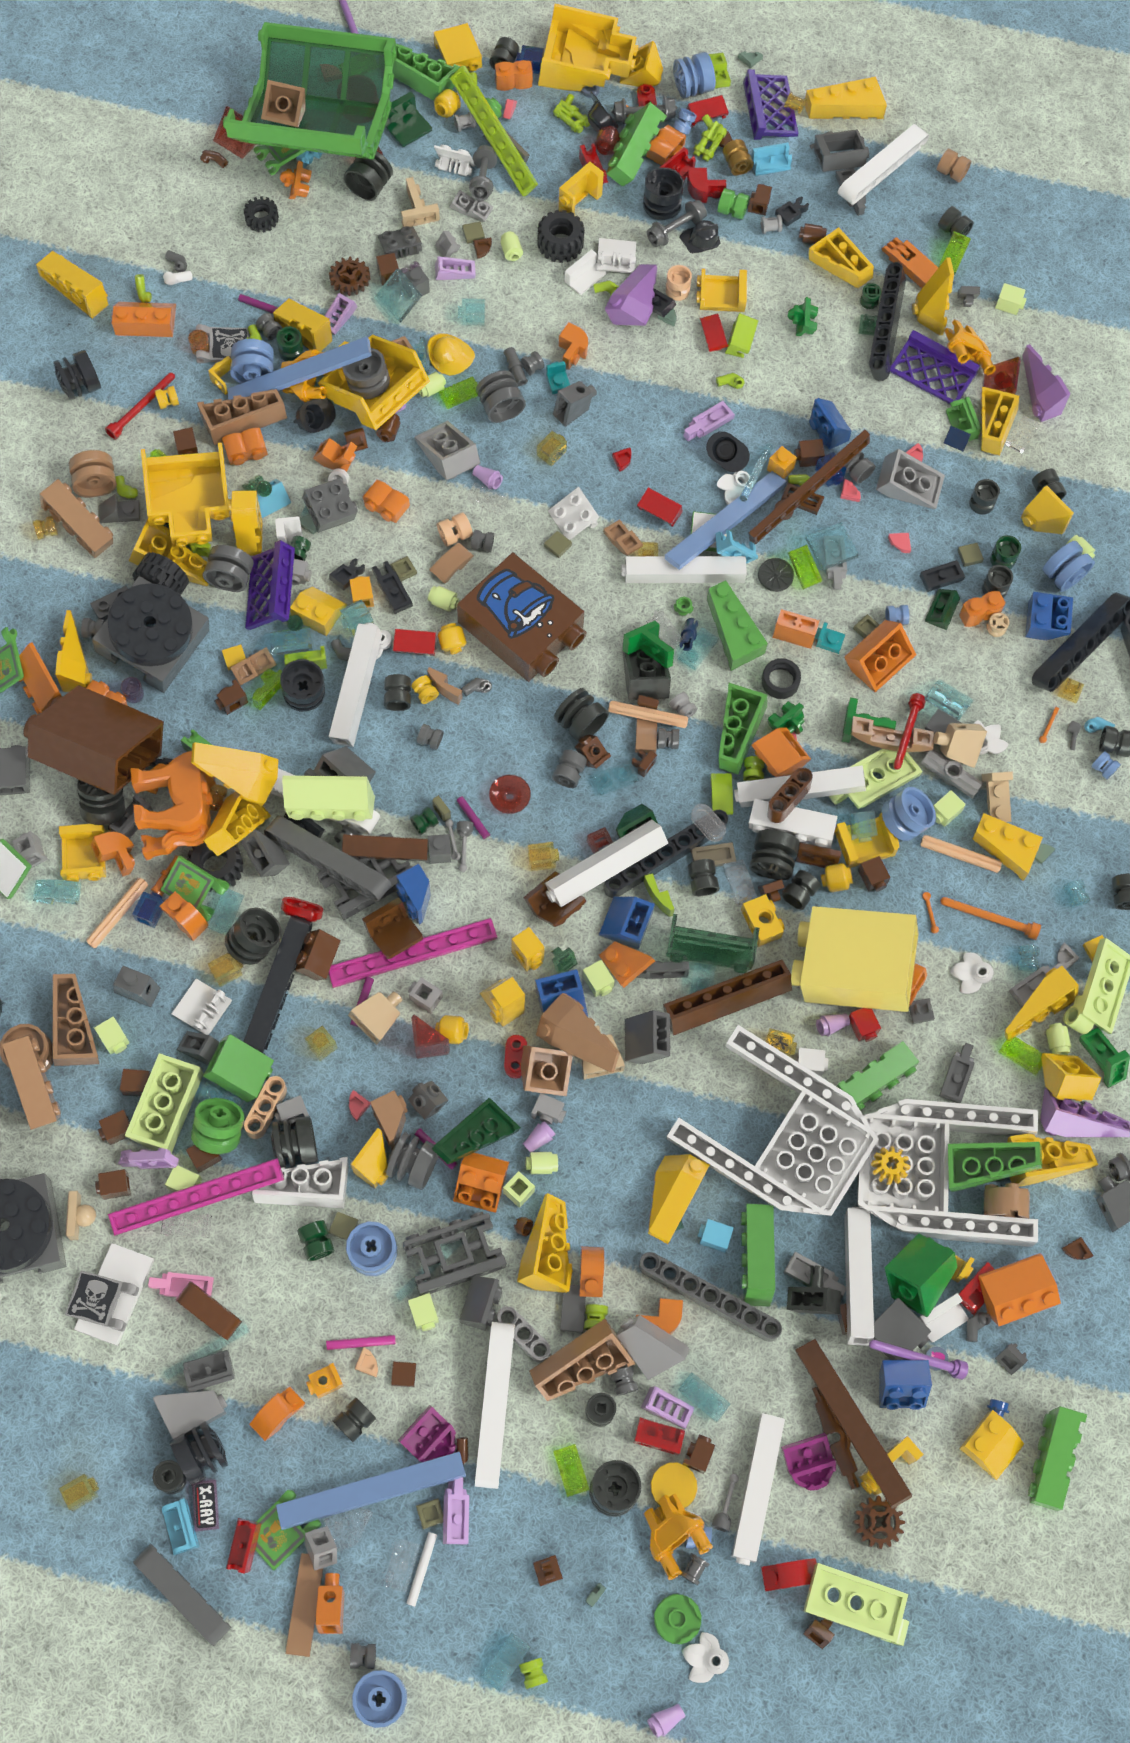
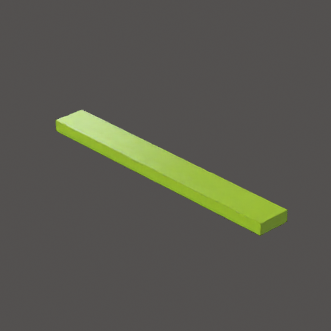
(493, 131)

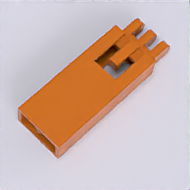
(918, 268)

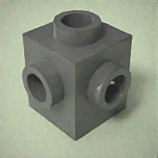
(427, 1099)

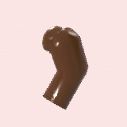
(213, 155)
(462, 1447)

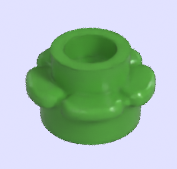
(683, 601)

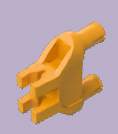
(968, 346)
(306, 389)
(670, 1528)

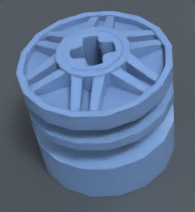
(694, 75)

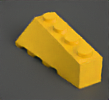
(234, 822)

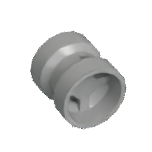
(682, 705)

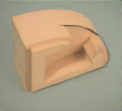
(367, 1363)

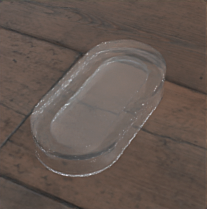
(708, 822)

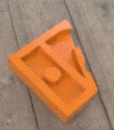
(625, 962)

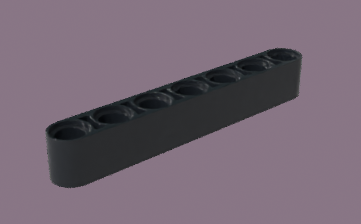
(887, 321)
(1082, 642)
(660, 862)
(276, 985)

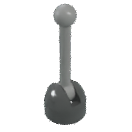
(464, 829)
(722, 1520)

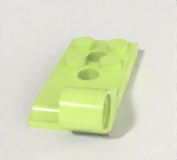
(890, 779)
(1097, 1004)
(880, 1607)

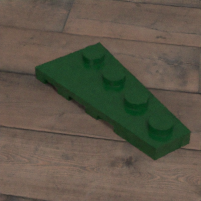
(478, 1130)

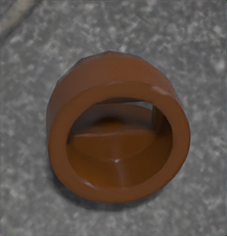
(523, 1226)

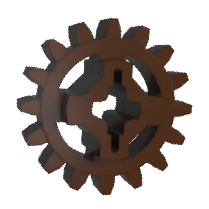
(349, 276)
(871, 1514)

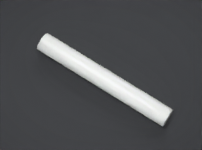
(421, 1569)

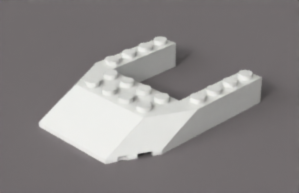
(812, 1151)
(921, 1198)

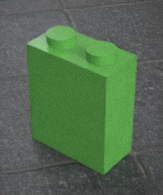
(239, 1068)

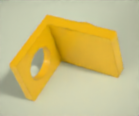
(217, 371)
(964, 1269)

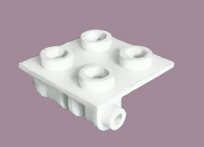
(450, 157)
(616, 255)
(574, 514)
(202, 1007)

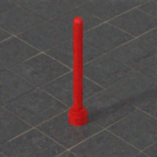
(115, 429)
(916, 704)

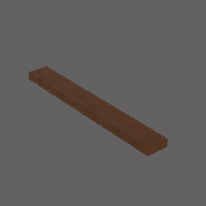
(809, 487)
(854, 1424)

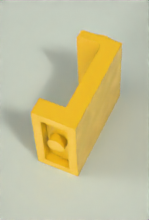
(458, 47)
(586, 181)
(722, 292)
(854, 853)
(78, 855)
(903, 1448)

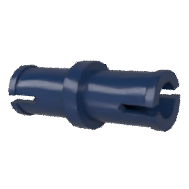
(688, 634)

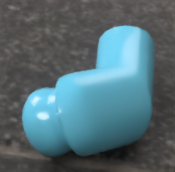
(1097, 724)

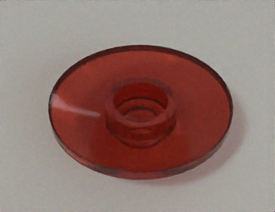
(509, 785)

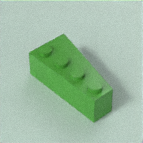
(423, 73)
(634, 143)
(735, 628)
(741, 721)
(880, 1075)
(986, 1162)
(758, 1254)
(1056, 1457)

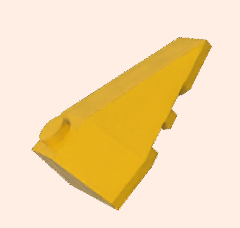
(934, 299)
(158, 540)
(1052, 995)
(1057, 1159)
(673, 1191)

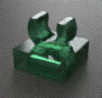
(867, 324)
(563, 960)

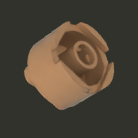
(1007, 1201)

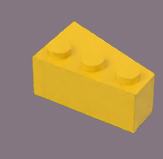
(842, 258)
(313, 326)
(997, 417)
(1008, 843)
(505, 1000)

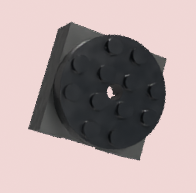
(157, 649)
(33, 1229)

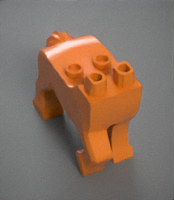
(188, 818)

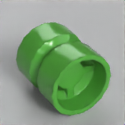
(733, 203)

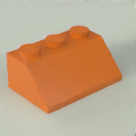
(144, 319)
(881, 654)
(37, 679)
(1019, 1290)

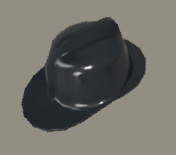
(599, 117)
(701, 237)
(315, 415)
(728, 451)

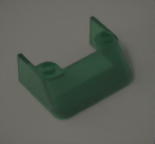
(711, 948)

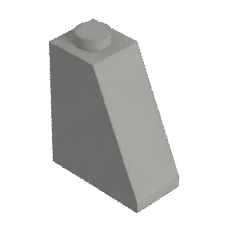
(651, 1346)
(189, 1410)

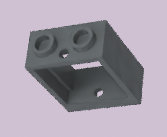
(840, 141)

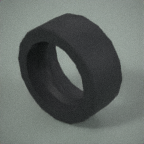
(777, 692)

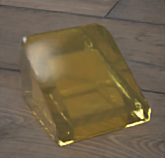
(648, 549)

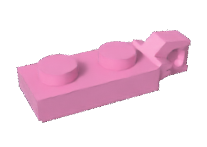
(174, 1283)

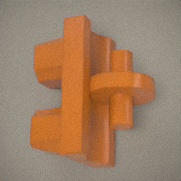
(294, 178)

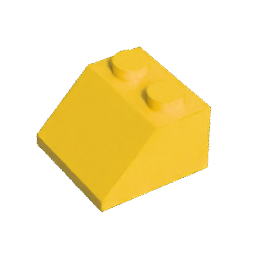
(317, 609)
(1069, 1077)
(992, 1444)

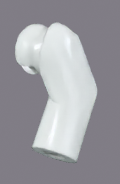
(174, 278)

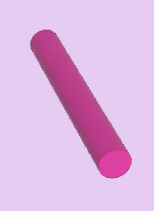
(360, 1342)

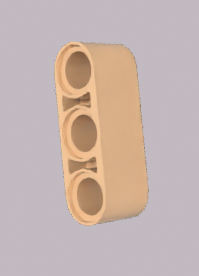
(265, 1097)

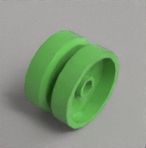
(217, 1126)

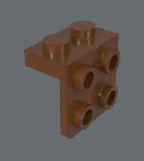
(548, 911)
(392, 929)

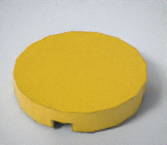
(674, 1479)

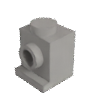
(301, 572)
(30, 848)
(421, 987)
(549, 1109)
(291, 1110)
(321, 1548)

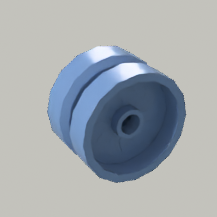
(251, 359)
(1068, 566)
(908, 813)
(371, 1235)
(365, 1701)

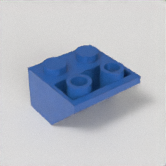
(829, 423)
(1048, 616)
(414, 889)
(627, 920)
(551, 987)
(904, 1384)

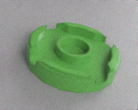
(672, 1613)

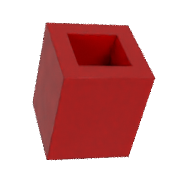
(864, 1024)

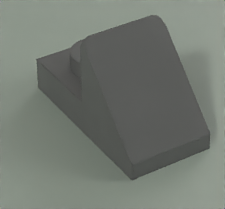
(119, 511)

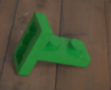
(648, 641)
(851, 711)
(1112, 1063)

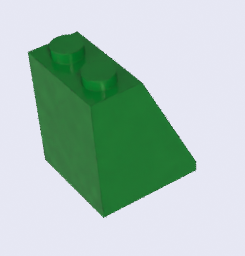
(920, 1273)

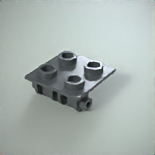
(401, 239)

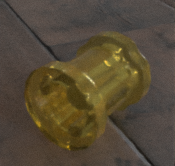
(795, 103)

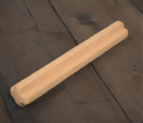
(648, 714)
(961, 853)
(117, 912)

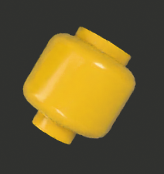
(447, 103)
(451, 638)
(837, 877)
(453, 1028)

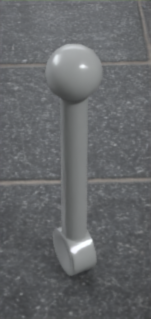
(455, 855)

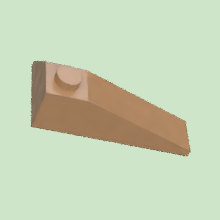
(571, 1030)

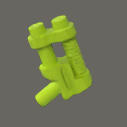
(566, 111)
(714, 133)

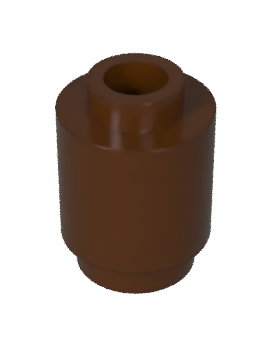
(812, 233)
(388, 430)

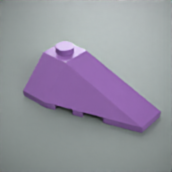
(633, 298)
(1046, 391)
(1077, 1120)

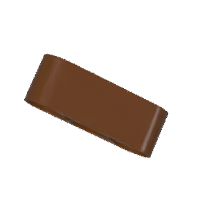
(788, 803)
(208, 1310)

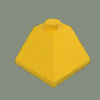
(647, 67)
(1047, 513)
(372, 1161)

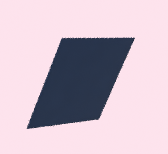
(957, 438)

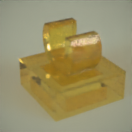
(1070, 690)

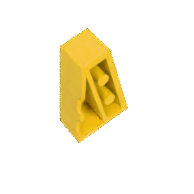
(246, 521)

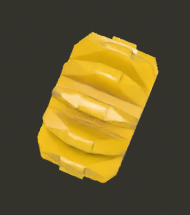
(891, 1156)

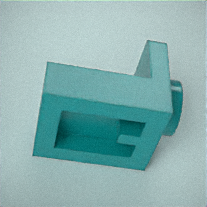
(557, 376)
(829, 639)

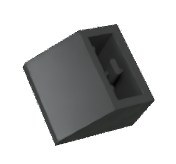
(479, 1303)

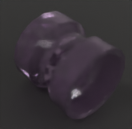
(134, 686)

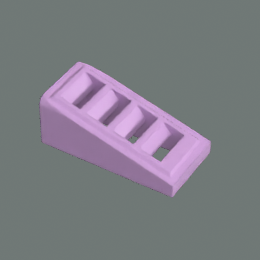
(451, 274)
(346, 313)
(649, 1399)

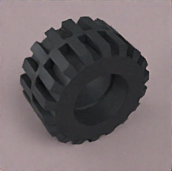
(560, 248)
(161, 571)
(231, 869)

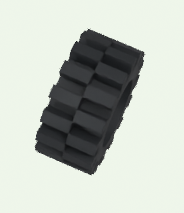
(264, 222)

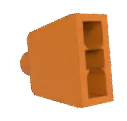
(330, 1614)

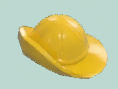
(449, 354)

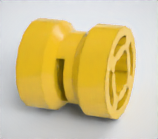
(162, 397)
(425, 689)

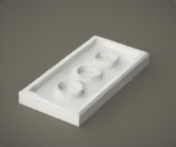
(123, 1266)

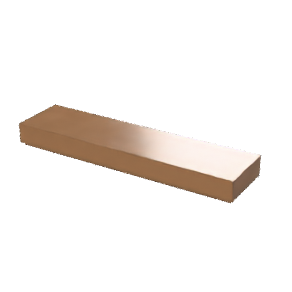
(304, 1608)

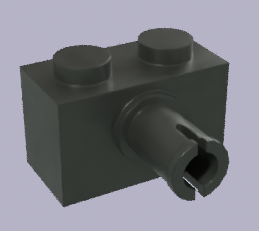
(814, 1298)

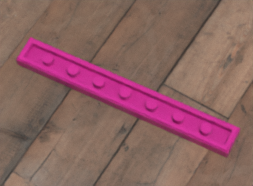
(428, 948)
(196, 1196)

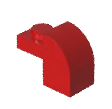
(700, 187)
(788, 1574)

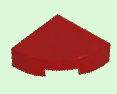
(622, 458)

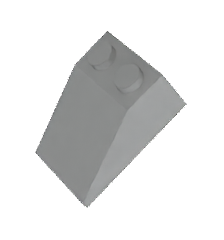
(448, 450)
(910, 480)

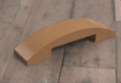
(890, 739)

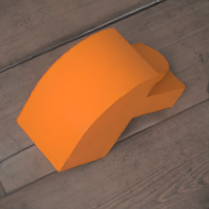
(575, 342)
(335, 456)
(116, 846)
(185, 915)
(591, 1271)
(668, 1315)
(276, 1413)

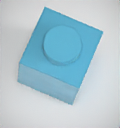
(715, 1235)

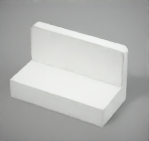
(583, 273)
(288, 528)
(945, 1318)

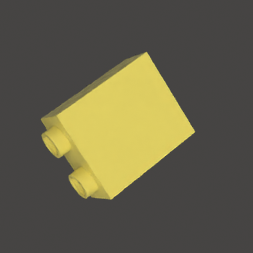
(857, 958)

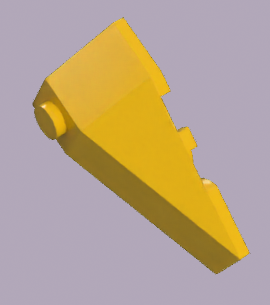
(71, 662)
(243, 771)
(545, 1258)

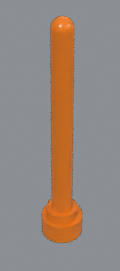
(1031, 930)

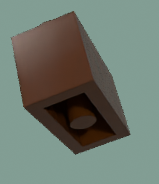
(317, 954)

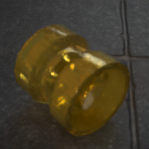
(49, 525)

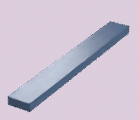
(305, 369)
(724, 520)
(370, 1490)

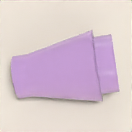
(487, 476)
(832, 1023)
(540, 1136)
(665, 1720)

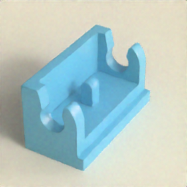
(771, 159)
(728, 547)
(180, 1526)

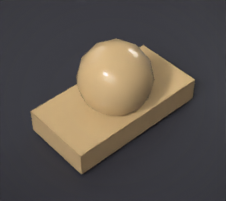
(77, 1215)

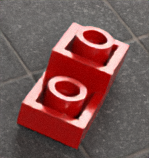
(714, 332)

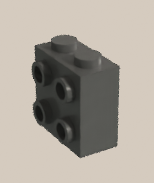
(329, 505)
(343, 763)
(14, 770)
(647, 1037)
(900, 1328)

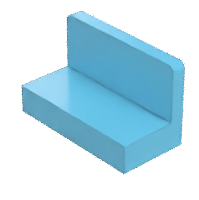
(275, 501)

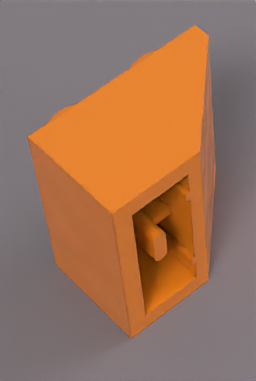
(781, 752)
(481, 1181)

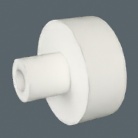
(339, 473)

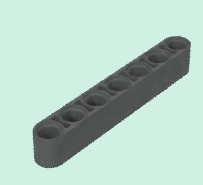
(327, 858)
(721, 1296)

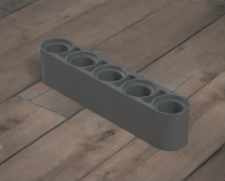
(182, 1595)

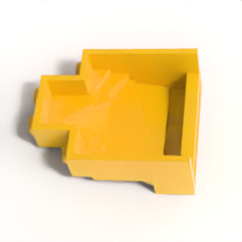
(585, 50)
(406, 380)
(186, 494)

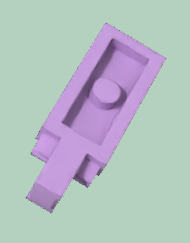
(708, 421)
(148, 1159)
(456, 1514)

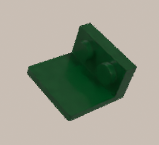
(405, 121)

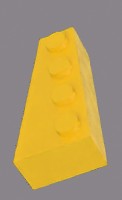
(846, 100)
(73, 283)

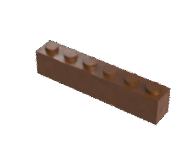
(728, 997)

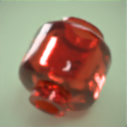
(606, 140)

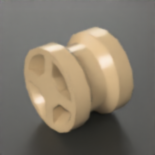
(996, 620)

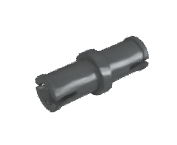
(515, 366)

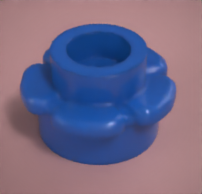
(998, 1406)

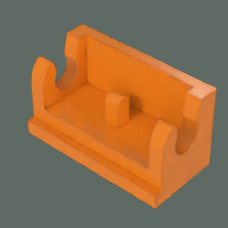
(796, 629)

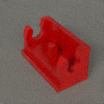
(712, 106)
(591, 156)
(680, 162)
(660, 506)
(415, 641)
(972, 1292)
(659, 1436)
(243, 1545)

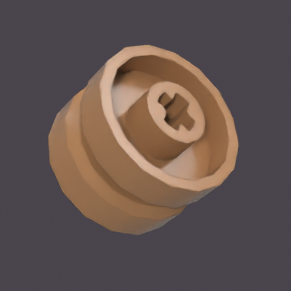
(92, 473)
(21, 1030)

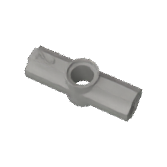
(963, 780)

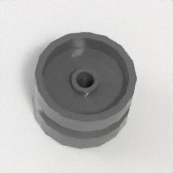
(368, 376)
(228, 568)

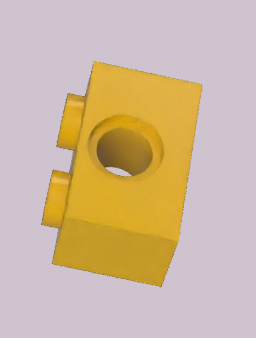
(765, 908)
(528, 949)

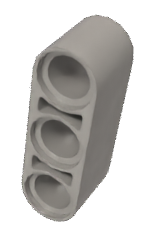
(534, 1340)

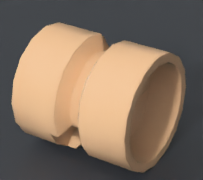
(678, 282)
(460, 525)

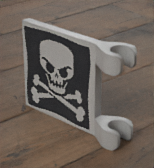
(220, 342)
(97, 1298)

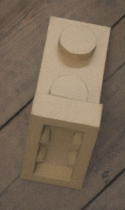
(420, 213)
(998, 794)

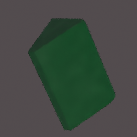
(943, 608)

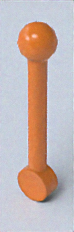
(1042, 739)
(926, 896)

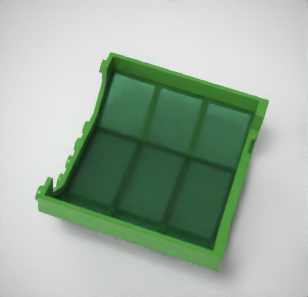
(344, 84)

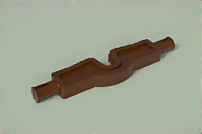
(840, 1449)

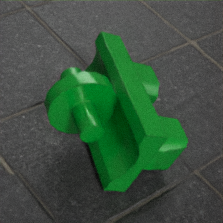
(801, 317)
(791, 719)

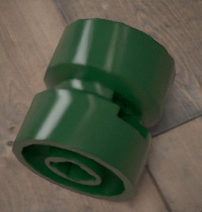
(289, 343)
(1006, 551)
(315, 1239)

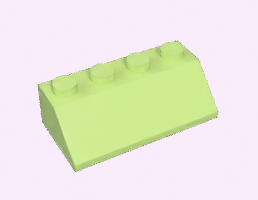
(328, 797)
(164, 1103)

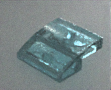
(949, 699)

